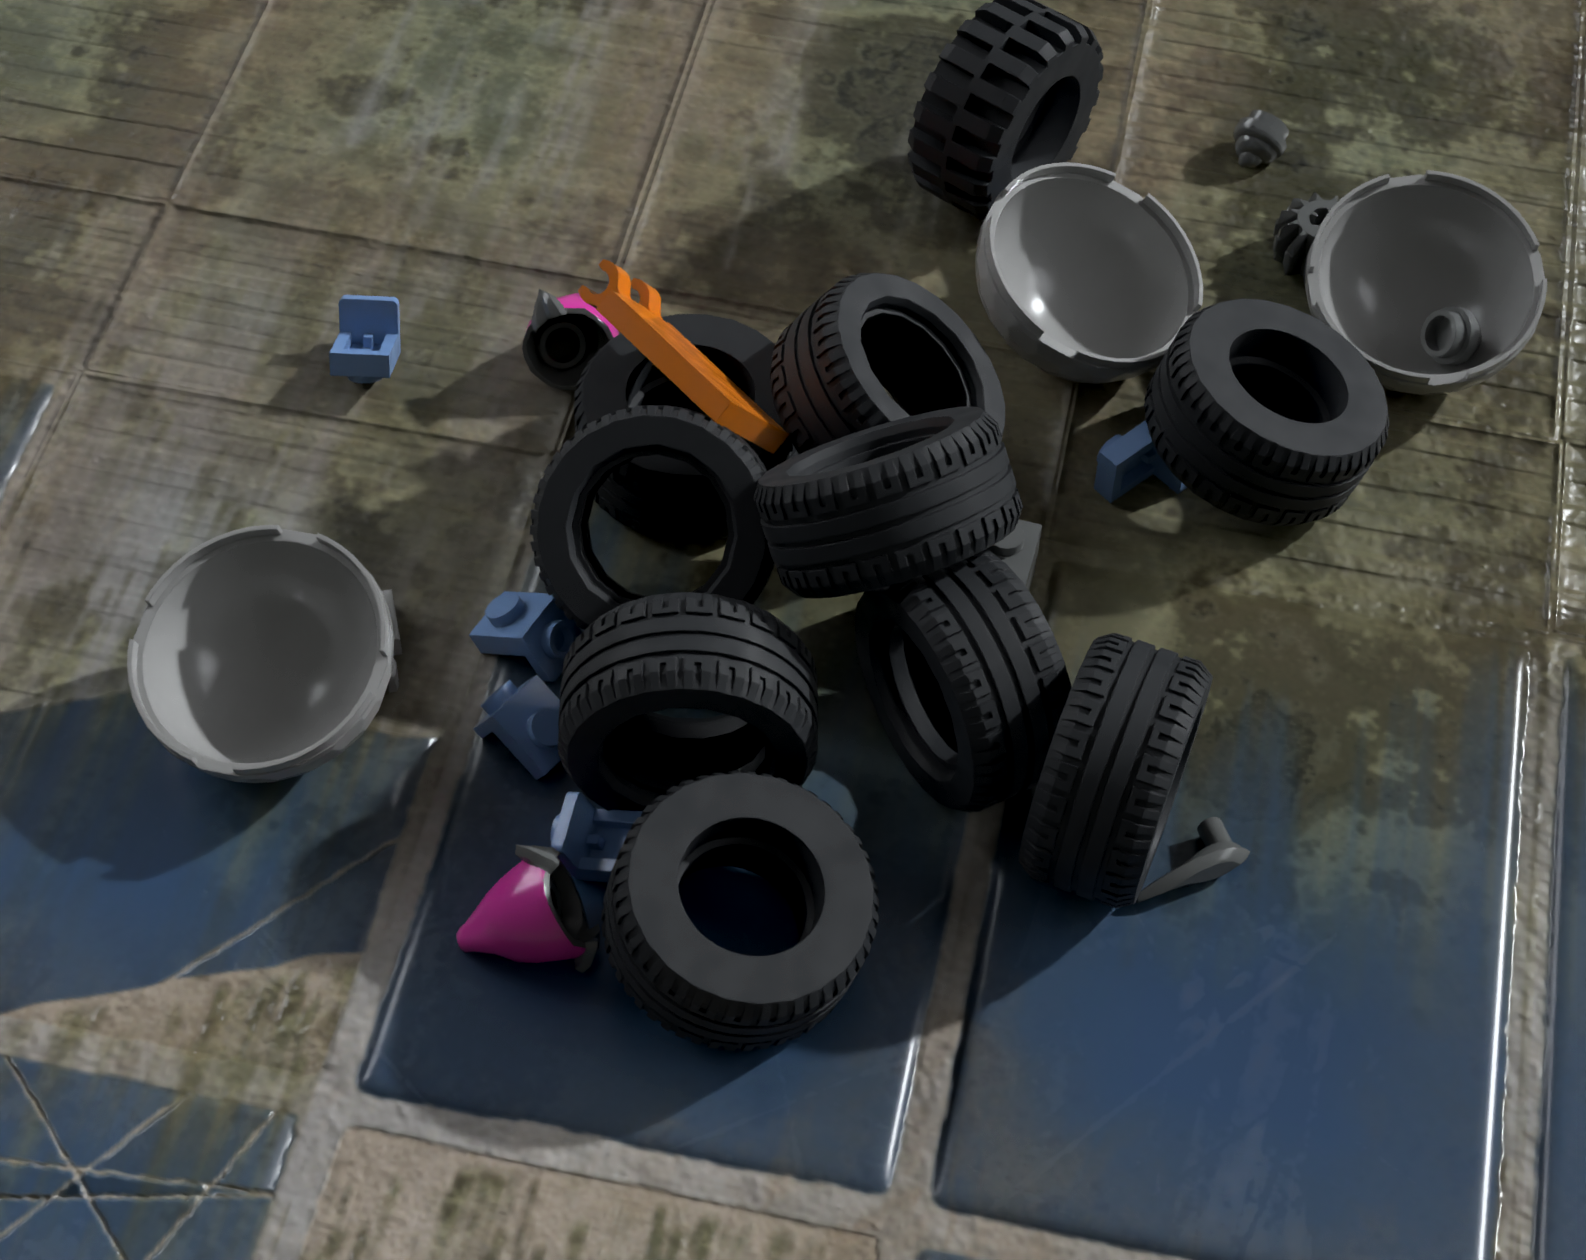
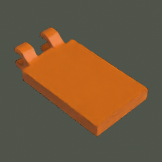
(680, 358)

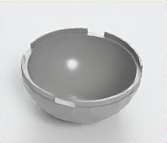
(1412, 249)
(1085, 273)
(261, 654)

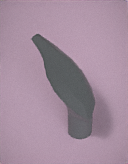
(1213, 861)

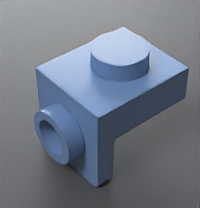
(367, 338)
(1129, 461)
(527, 627)
(525, 723)
(589, 837)

